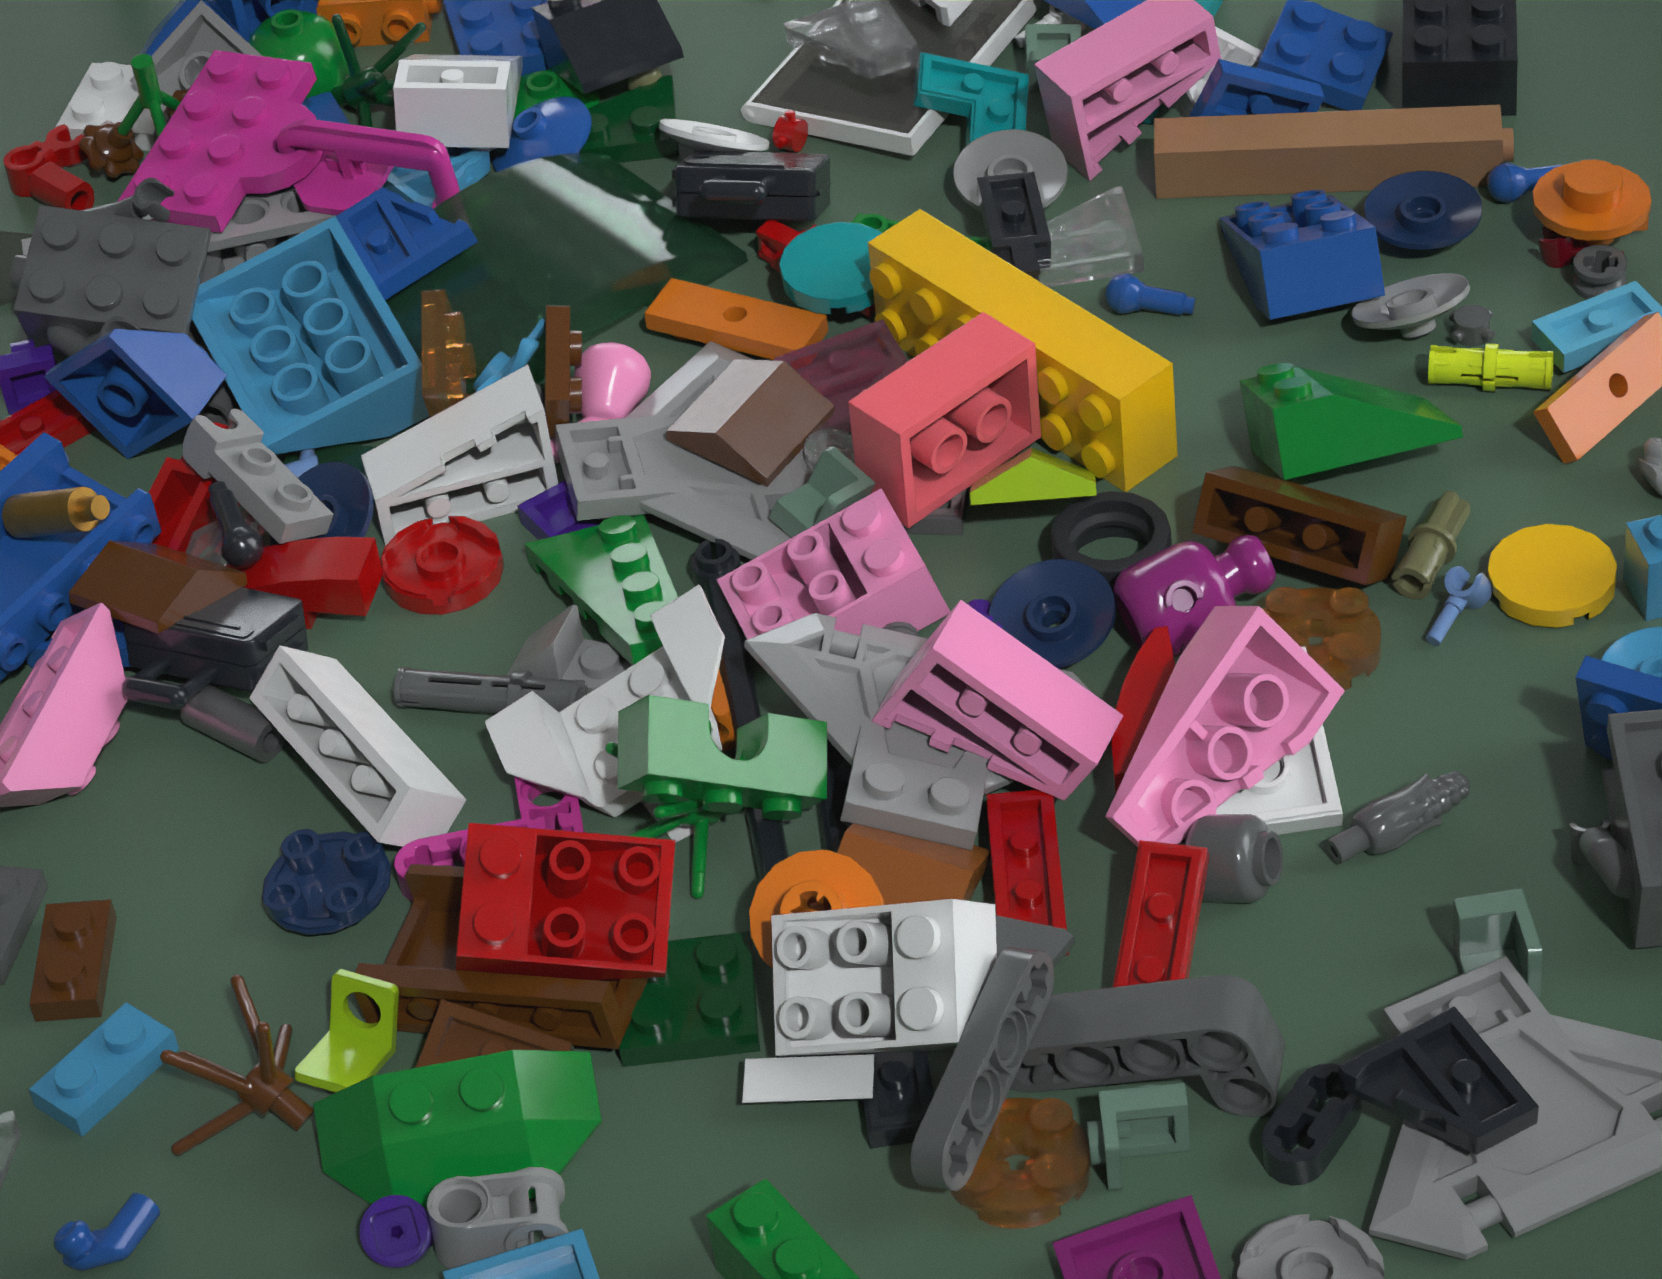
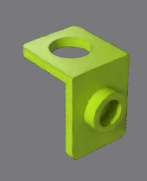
(352, 1047)

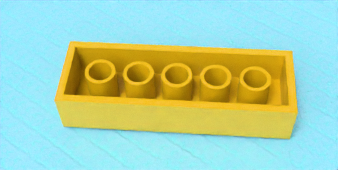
(1097, 388)

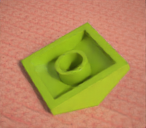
(1033, 477)

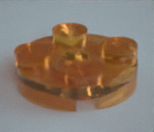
(1338, 616)
(1050, 1178)

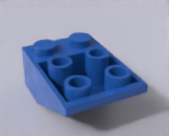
(1304, 254)

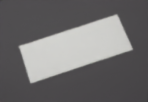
(808, 1078)

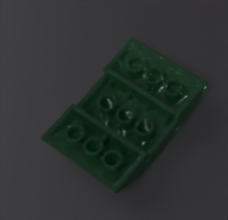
(561, 236)

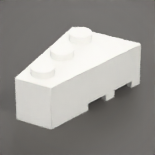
(465, 460)

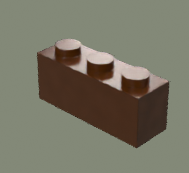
(1300, 524)

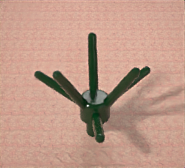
(368, 86)

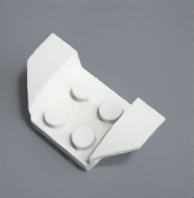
(568, 746)

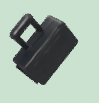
(752, 185)
(217, 645)

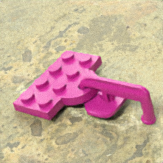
(251, 135)

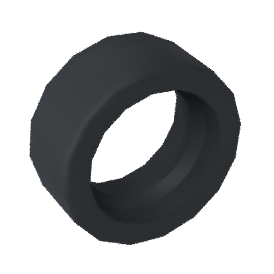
(1105, 517)

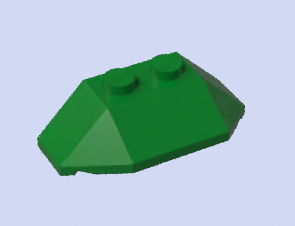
(458, 1119)

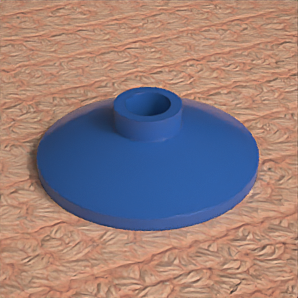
(545, 130)

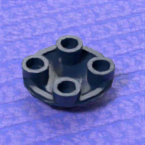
(326, 881)

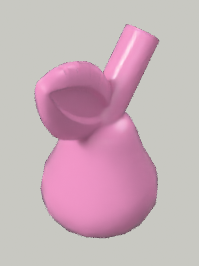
(612, 383)

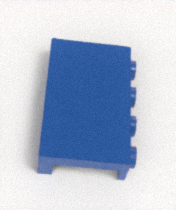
(43, 569)

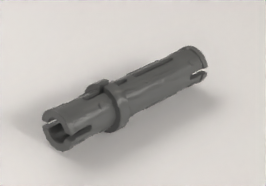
(480, 691)

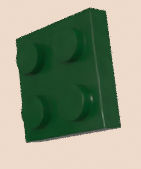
(699, 1006)

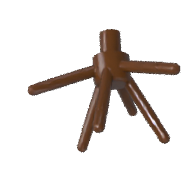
(264, 1087)

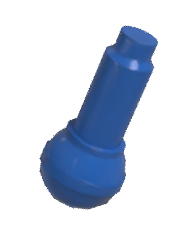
(1509, 182)
(1129, 294)

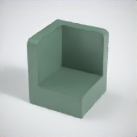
(830, 489)
(1497, 927)

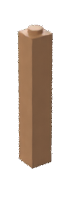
(1325, 150)

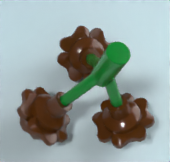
(112, 145)

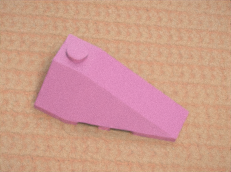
(1224, 718)

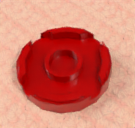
(442, 565)

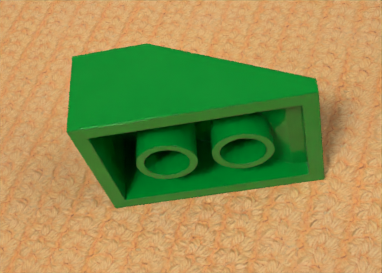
(1322, 421)

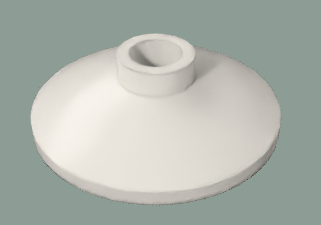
(712, 137)

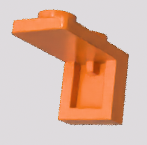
(381, 20)

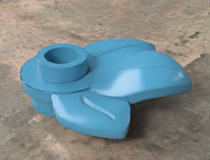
(503, 365)

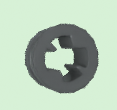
(1598, 270)

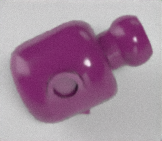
(1185, 584)

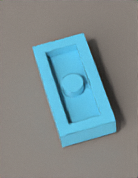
(1590, 326)

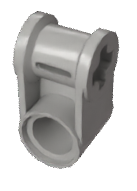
(493, 1213)

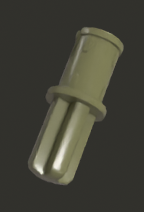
(1431, 546)

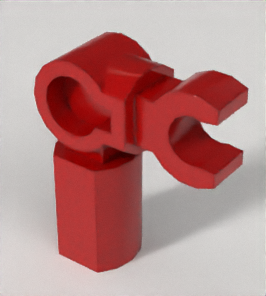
(38, 171)

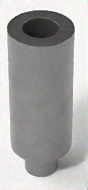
(233, 723)

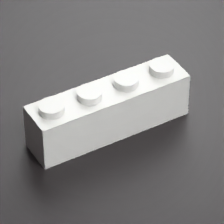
(356, 748)

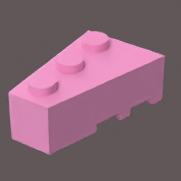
(1120, 74)
(1001, 702)

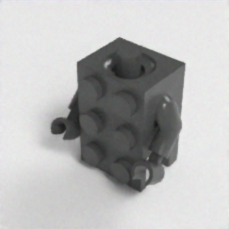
(111, 271)
(1633, 789)

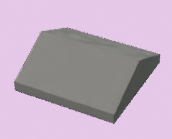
(190, 47)

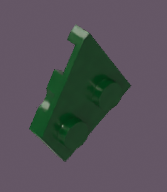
(629, 124)

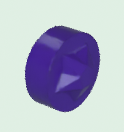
(396, 1232)

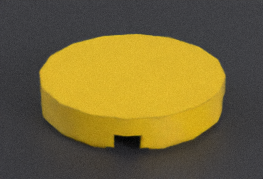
(1552, 575)

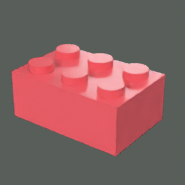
(947, 417)

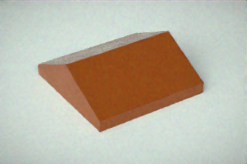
(914, 868)

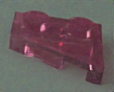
(847, 366)

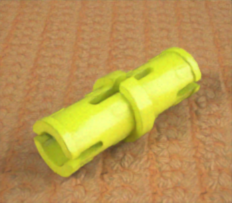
(1490, 367)

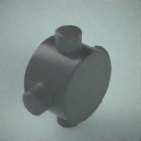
(1471, 325)

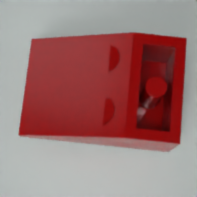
(564, 903)

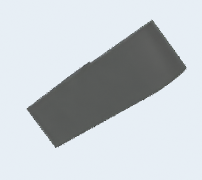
(1161, 1032)

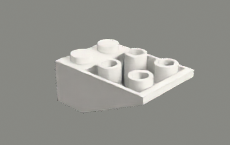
(458, 98)
(880, 976)

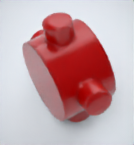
(790, 132)

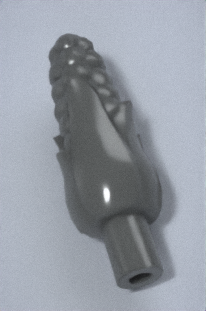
(1399, 816)

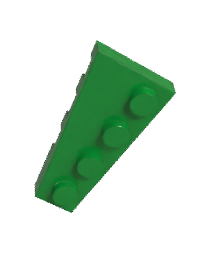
(611, 577)

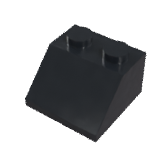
(604, 39)

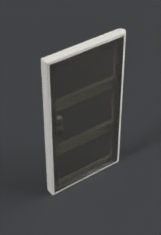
(881, 109)

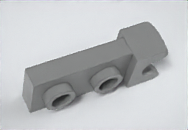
(255, 477)

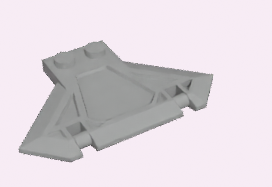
(635, 470)
(895, 773)
(1589, 1132)

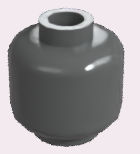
(1242, 856)

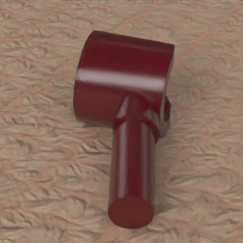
(1558, 249)

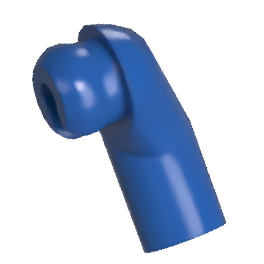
(110, 1244)

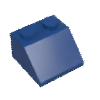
(138, 385)

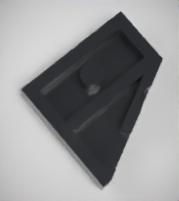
(1443, 1083)

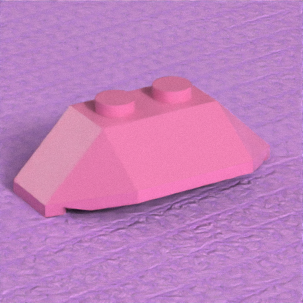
(63, 712)

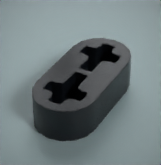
(1299, 1117)

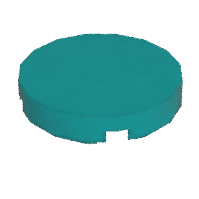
(829, 268)

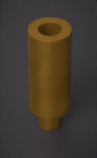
(54, 512)

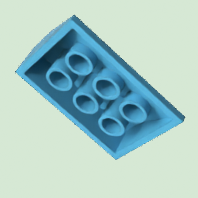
(311, 344)

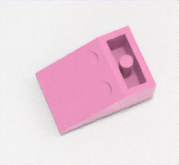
(844, 567)

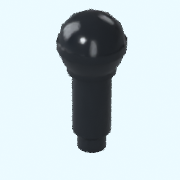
(240, 543)

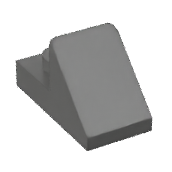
(563, 653)

